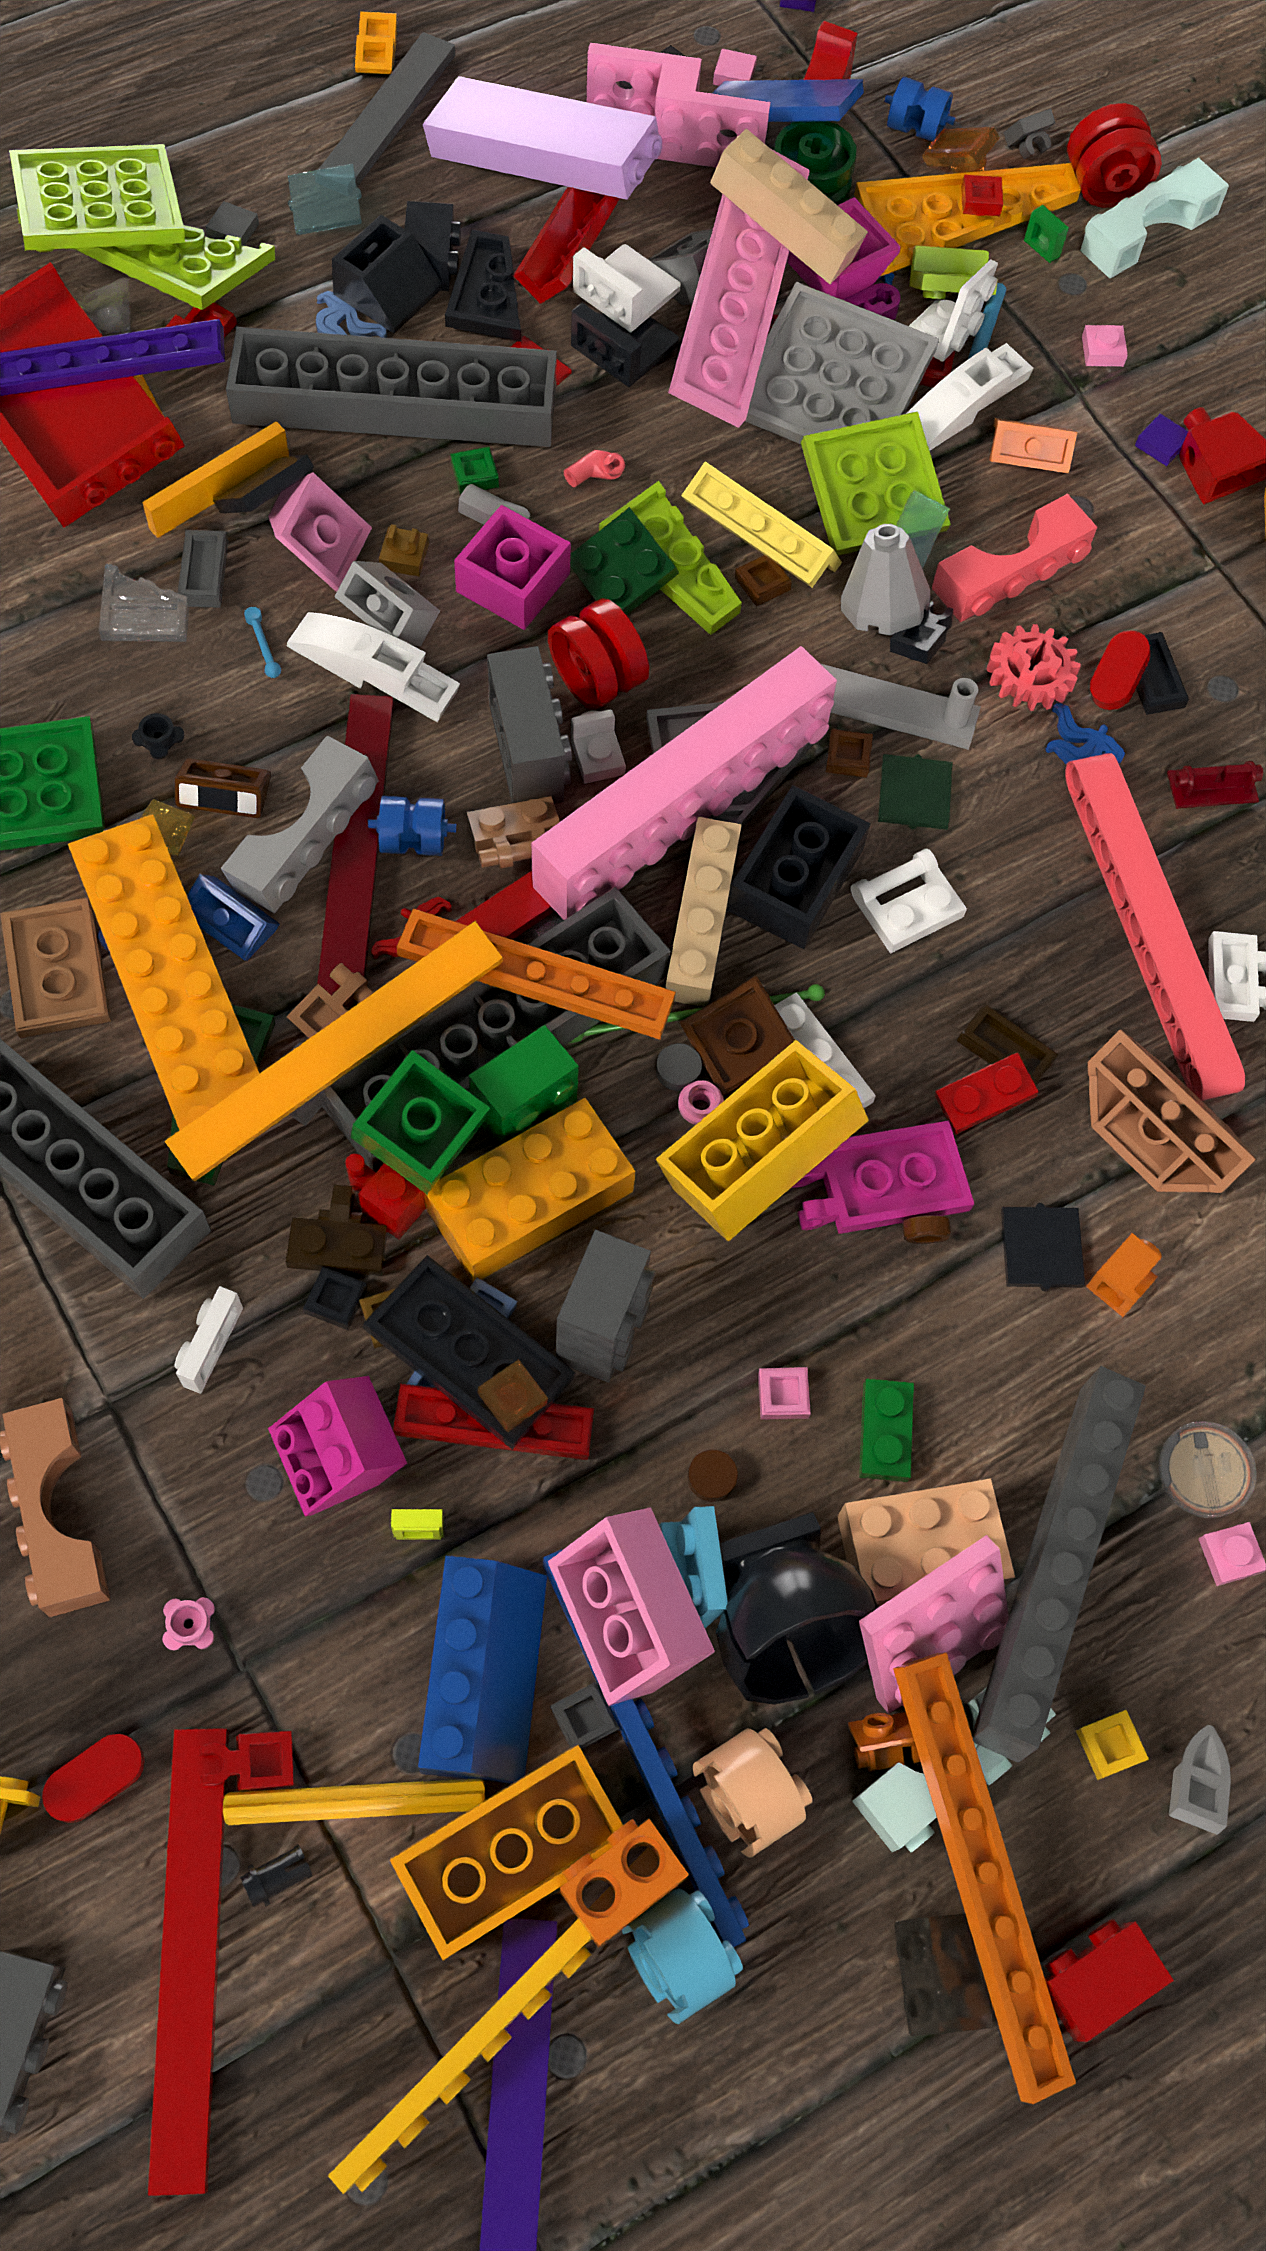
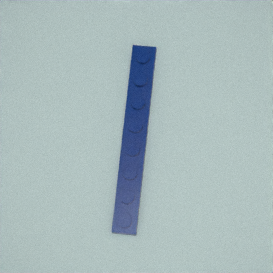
(675, 1813)

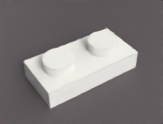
(215, 1323)

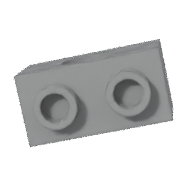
(386, 602)

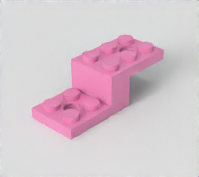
(670, 90)

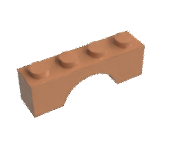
(41, 1447)

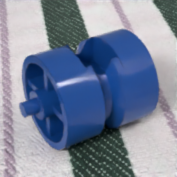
(919, 109)
(412, 825)

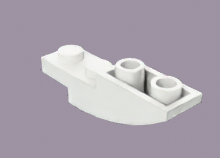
(969, 389)
(375, 657)

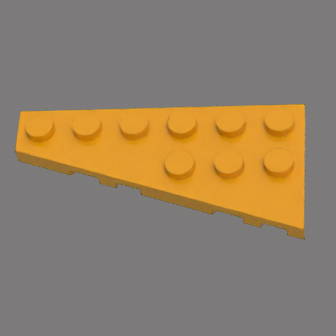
(931, 212)

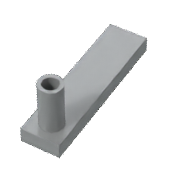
(908, 709)

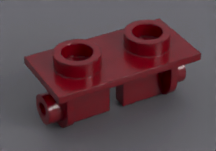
(1215, 785)

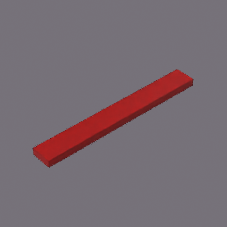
(188, 1971)

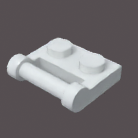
(915, 912)

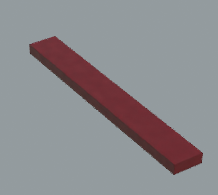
(356, 849)

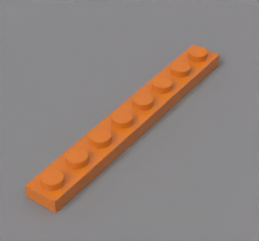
(984, 1878)

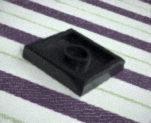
(264, 484)

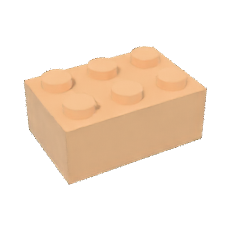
(915, 1532)

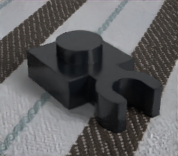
(924, 640)

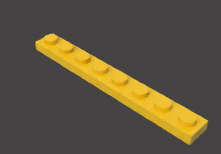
(483, 2039)

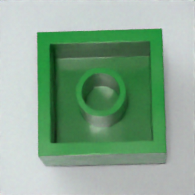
(525, 1085)
(419, 1122)

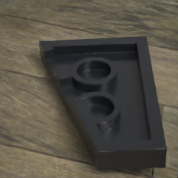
(485, 289)

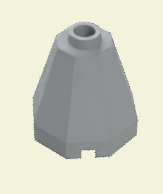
(886, 583)

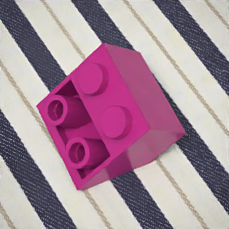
(336, 1444)

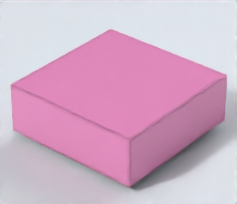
(734, 67)
(784, 1393)

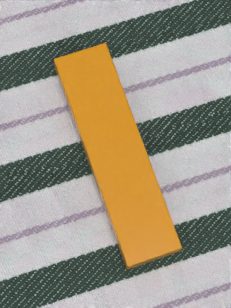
(199, 488)

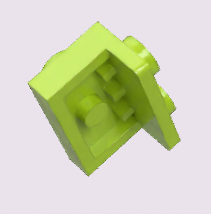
(944, 269)

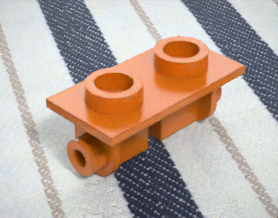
(882, 1740)

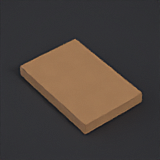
(55, 967)

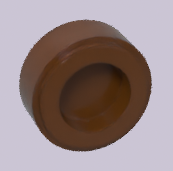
(926, 1229)
(712, 1475)

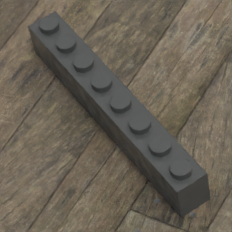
(1058, 1567)

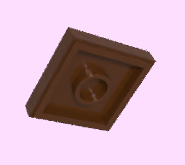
(737, 1035)

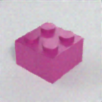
(512, 567)

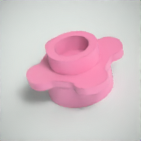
(177, 1613)

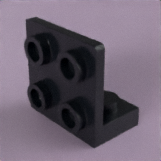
(616, 349)

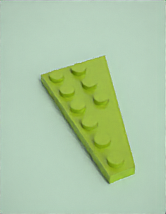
(189, 271)

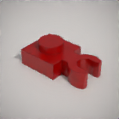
(258, 1761)

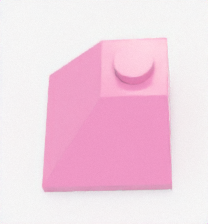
(319, 528)

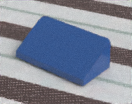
(230, 916)

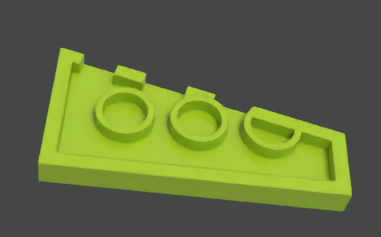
(700, 585)

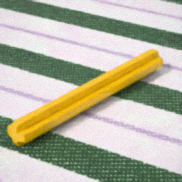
(352, 1801)

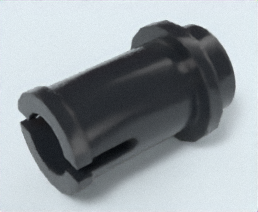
(272, 1878)

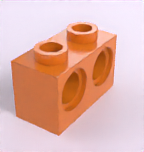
(631, 1892)

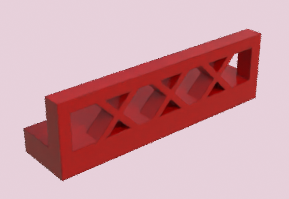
(569, 228)

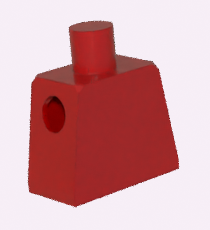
(1222, 454)

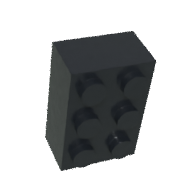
(797, 867)

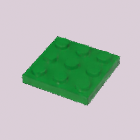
(49, 783)

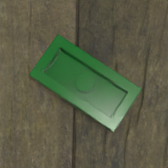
(886, 1430)

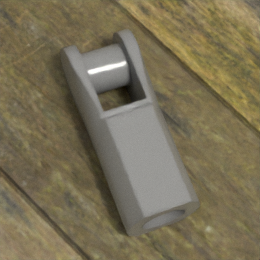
(481, 504)

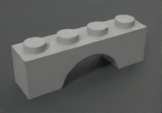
(274, 864)

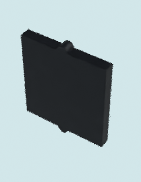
(1042, 1247)

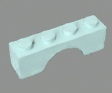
(1182, 198)
(900, 1800)

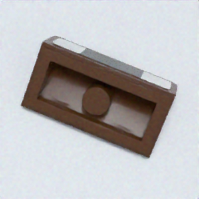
(222, 788)

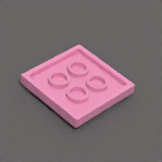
(949, 1611)

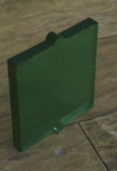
(915, 792)

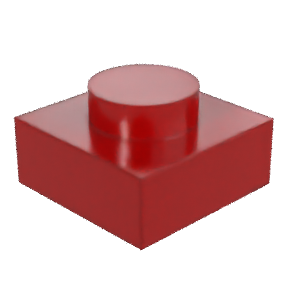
(982, 195)

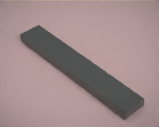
(392, 105)

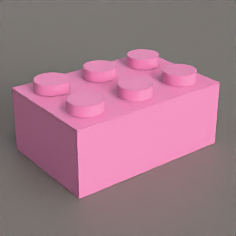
(630, 1606)

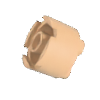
(752, 1790)

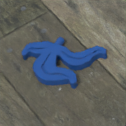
(1097, 741)

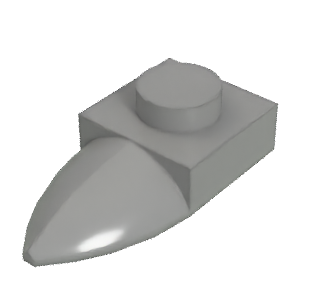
(1202, 1783)

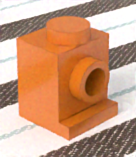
(1126, 1274)

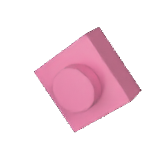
(1104, 345)
(1233, 1554)

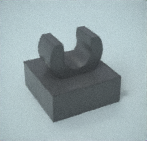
(1031, 129)

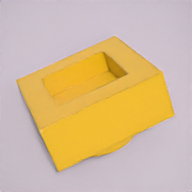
(1112, 1744)

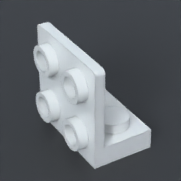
(622, 285)
(958, 320)

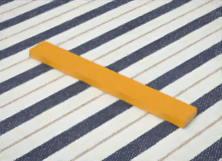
(333, 1051)

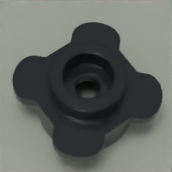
(155, 725)

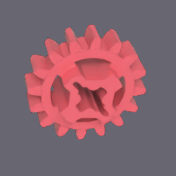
(1049, 679)

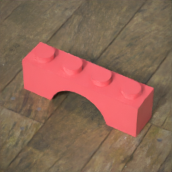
(977, 580)

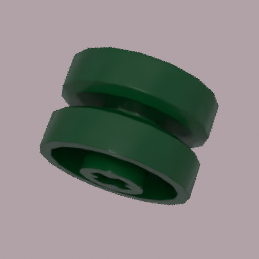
(825, 151)

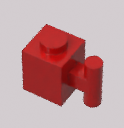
(385, 1195)

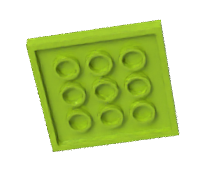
(96, 197)

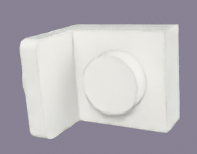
(596, 746)

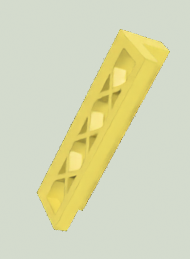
(760, 525)

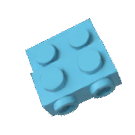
(699, 1560)

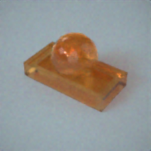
(961, 148)

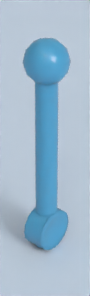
(254, 617)

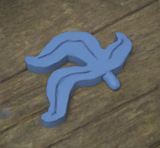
(338, 310)

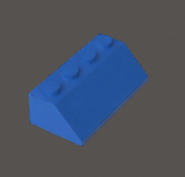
(483, 1671)

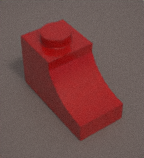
(832, 53)

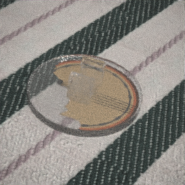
(1207, 1469)

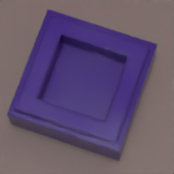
(1162, 439)

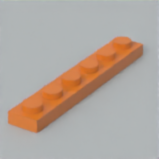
(552, 978)

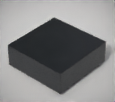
(335, 1298)

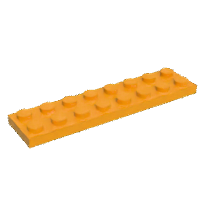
(164, 966)

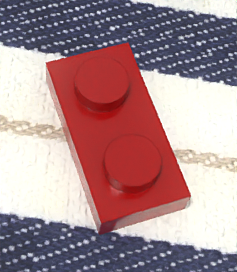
(986, 1093)

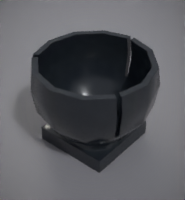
(792, 1592)

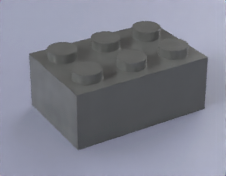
(528, 725)
(604, 1307)

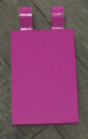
(888, 1179)

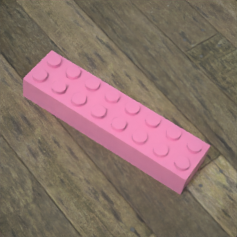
(682, 781)

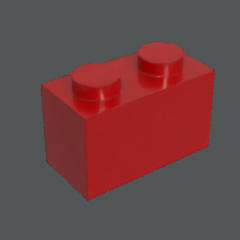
(1104, 1979)

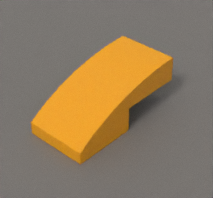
(376, 43)

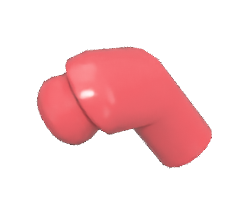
(595, 465)

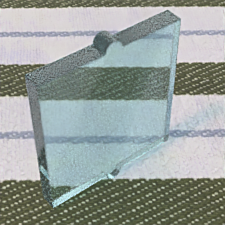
(324, 199)

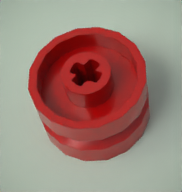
(1113, 154)
(598, 653)

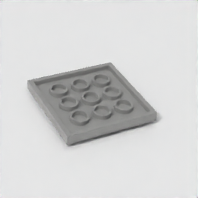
(835, 366)

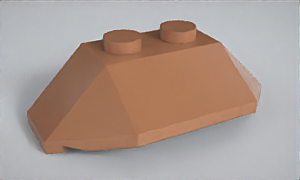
(1160, 1122)

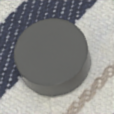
(678, 1066)

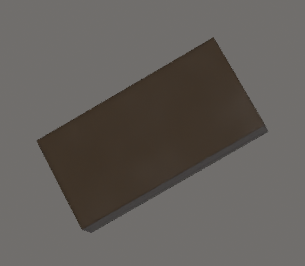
(996, 1037)

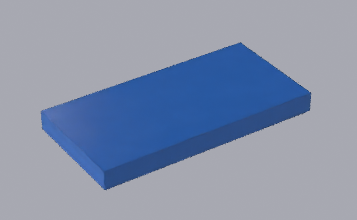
(799, 98)

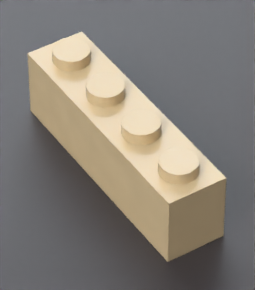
(788, 206)
(703, 911)

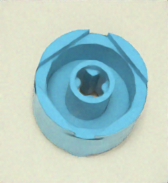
(682, 1953)

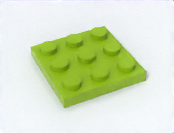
(867, 474)

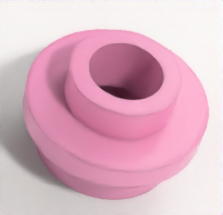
(698, 1091)

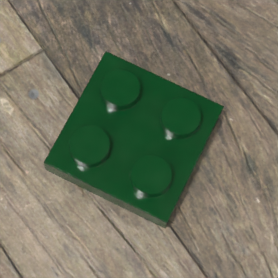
(623, 563)

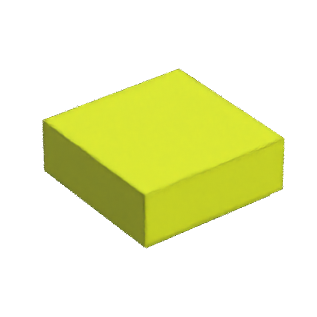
(417, 1524)

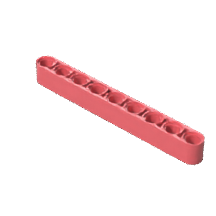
(1154, 928)

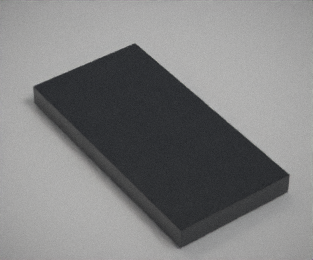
(462, 1343)

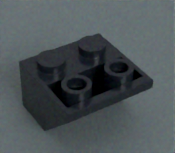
(384, 274)

